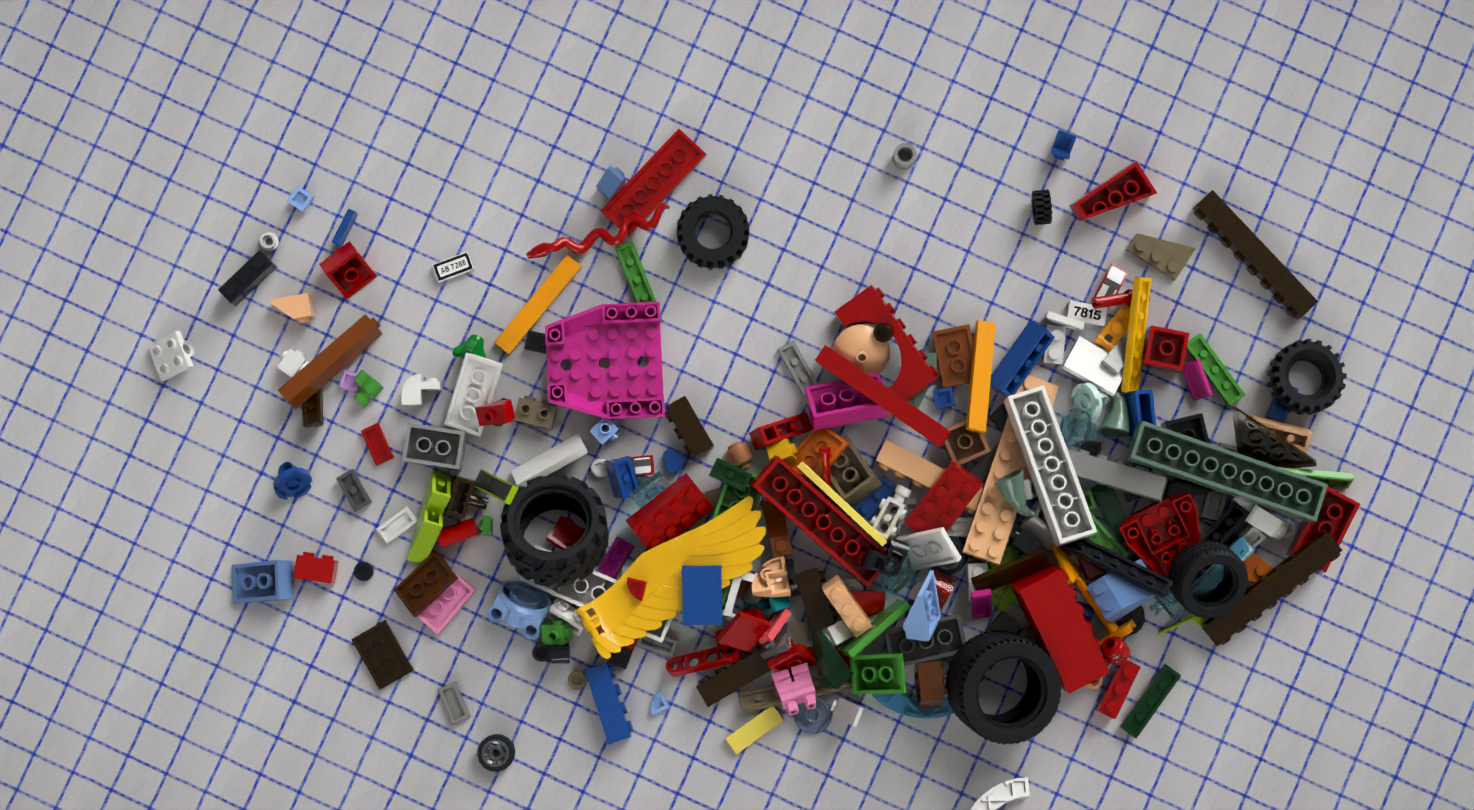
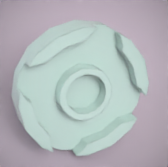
(1090, 399)

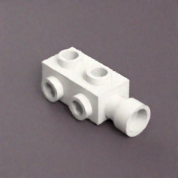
(886, 516)

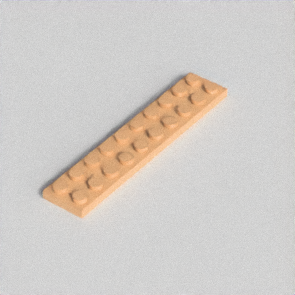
(993, 513)

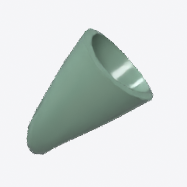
(1117, 420)
(1012, 490)

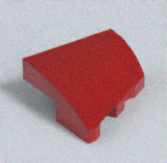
(870, 601)

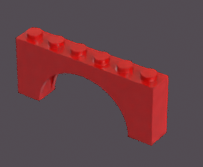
(871, 308)

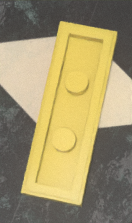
(754, 729)

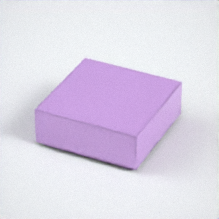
(348, 382)

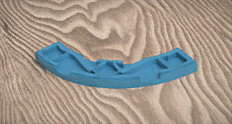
(908, 706)

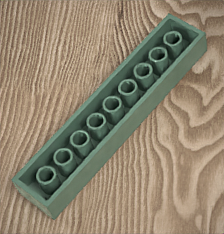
(1226, 472)

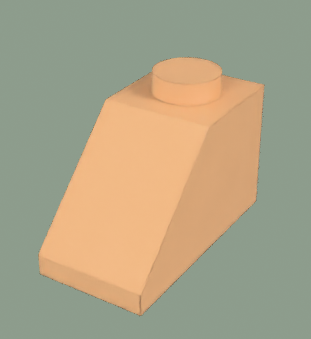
(297, 307)

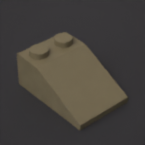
(853, 475)

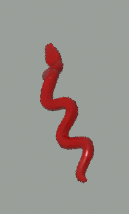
(580, 248)

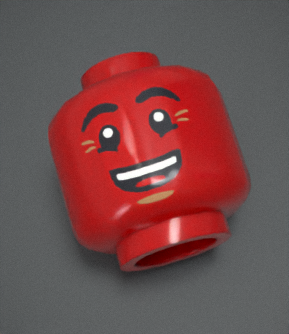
(1115, 650)

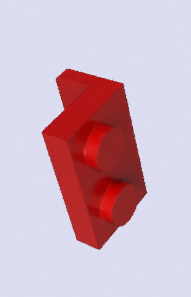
(565, 533)

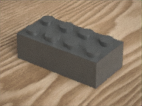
(943, 643)

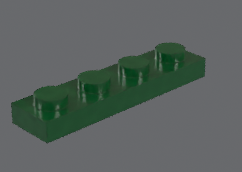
(1150, 701)

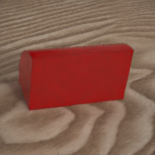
(458, 532)

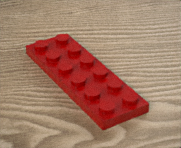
(655, 180)

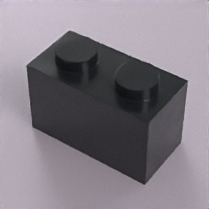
(1024, 541)

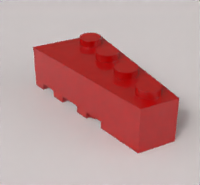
(1120, 189)

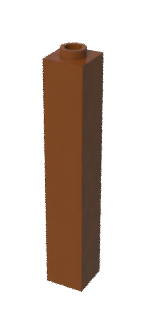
(330, 361)

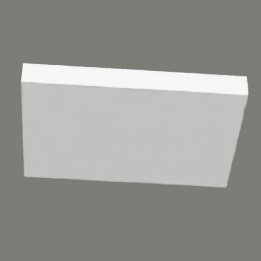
(1086, 364)
(930, 548)

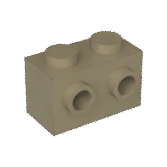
(535, 413)

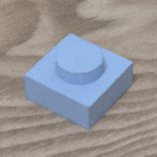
(300, 199)

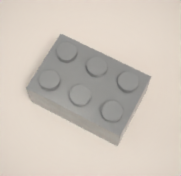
(434, 446)

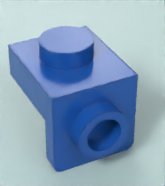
(1063, 144)

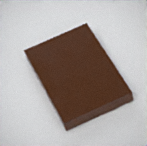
(425, 583)

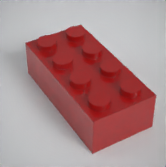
(944, 499)
(669, 513)
(1334, 517)

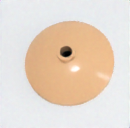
(861, 340)

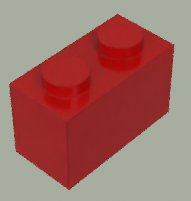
(315, 568)

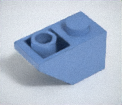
(611, 182)

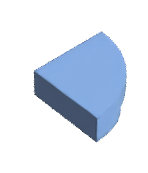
(658, 703)

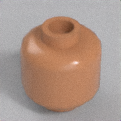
(740, 455)

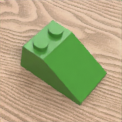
(878, 673)

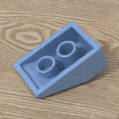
(262, 581)
(1116, 596)

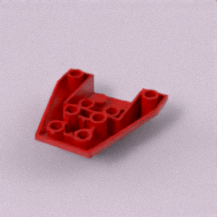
(1162, 531)

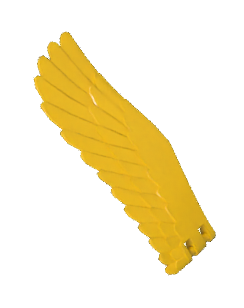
(726, 541)

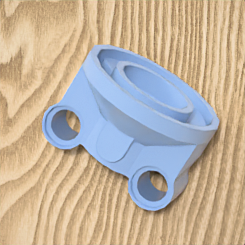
(520, 607)

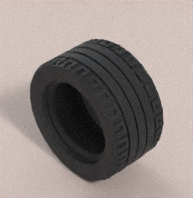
(1034, 709)

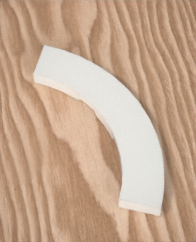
(1002, 794)

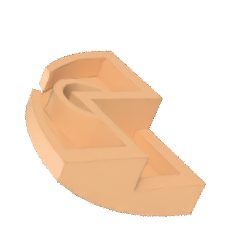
(772, 579)

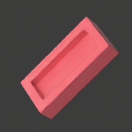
(776, 621)

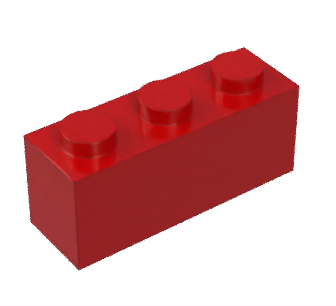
(1117, 689)

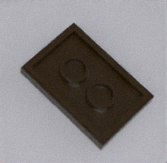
(382, 654)

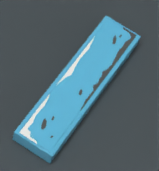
(1214, 573)

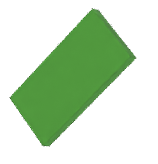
(879, 625)

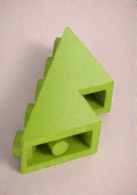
(430, 517)

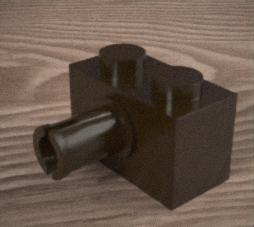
(462, 497)

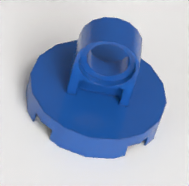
(291, 481)

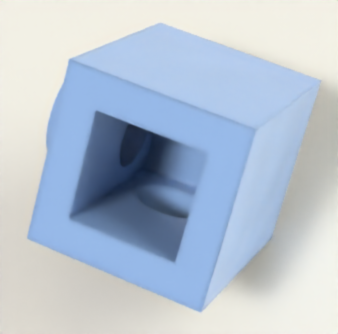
(605, 430)

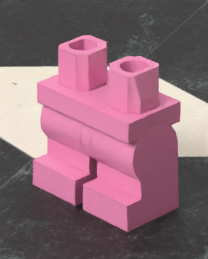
(795, 692)

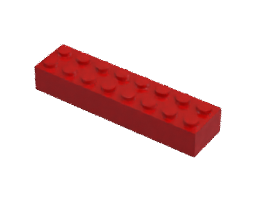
(816, 517)

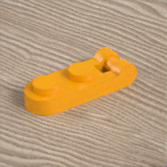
(1115, 328)

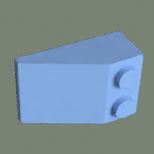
(924, 613)

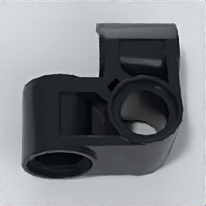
(895, 553)
(555, 653)

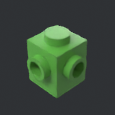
(556, 632)

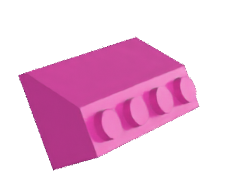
(840, 404)

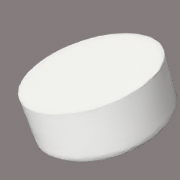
(598, 468)

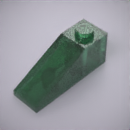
(828, 661)

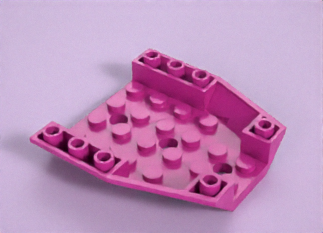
(622, 336)

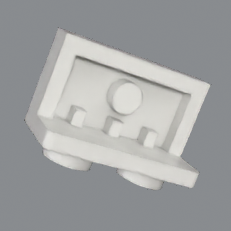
(563, 610)

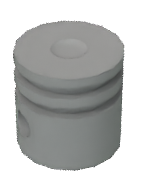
(904, 156)

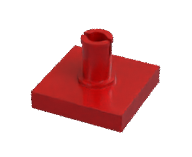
(795, 656)

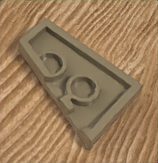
(1161, 254)

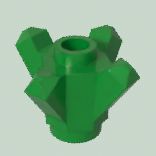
(473, 345)

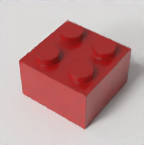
(1165, 349)

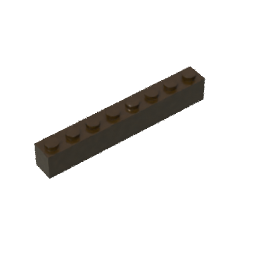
(1254, 255)
(1272, 586)

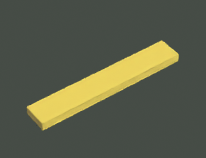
(841, 504)

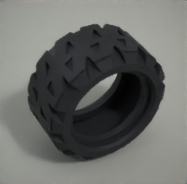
(555, 494)

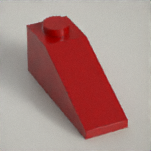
(780, 430)

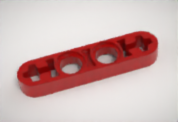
(702, 657)

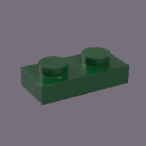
(730, 475)

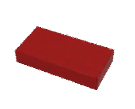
(377, 444)

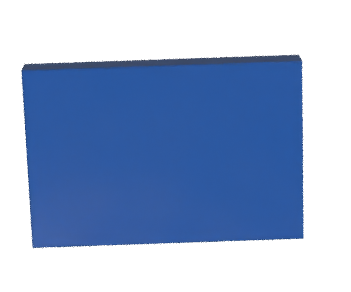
(702, 595)

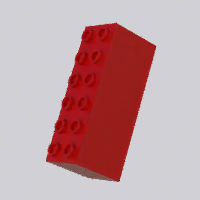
(1061, 627)

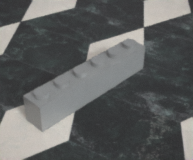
(1118, 475)

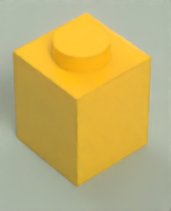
(784, 449)

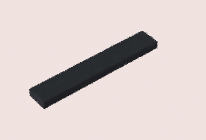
(1119, 566)

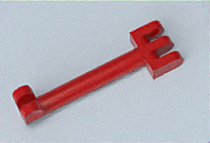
(825, 456)

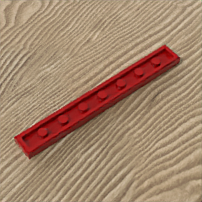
(883, 396)

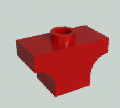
(495, 413)

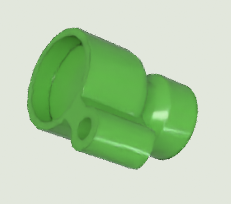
(369, 387)

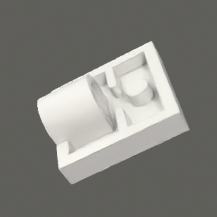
(171, 355)

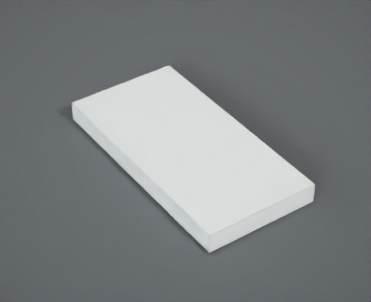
(473, 388)
(550, 460)

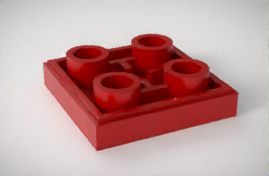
(743, 631)

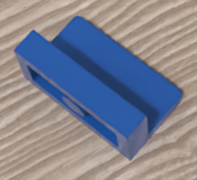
(621, 476)

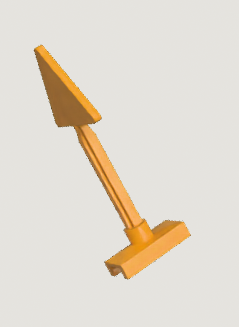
(1073, 571)

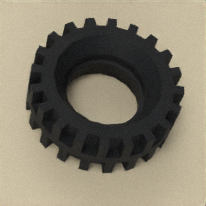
(713, 257)
(1322, 358)

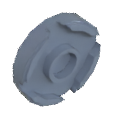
(815, 719)

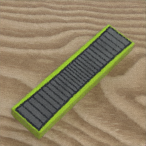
(496, 487)

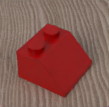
(348, 270)

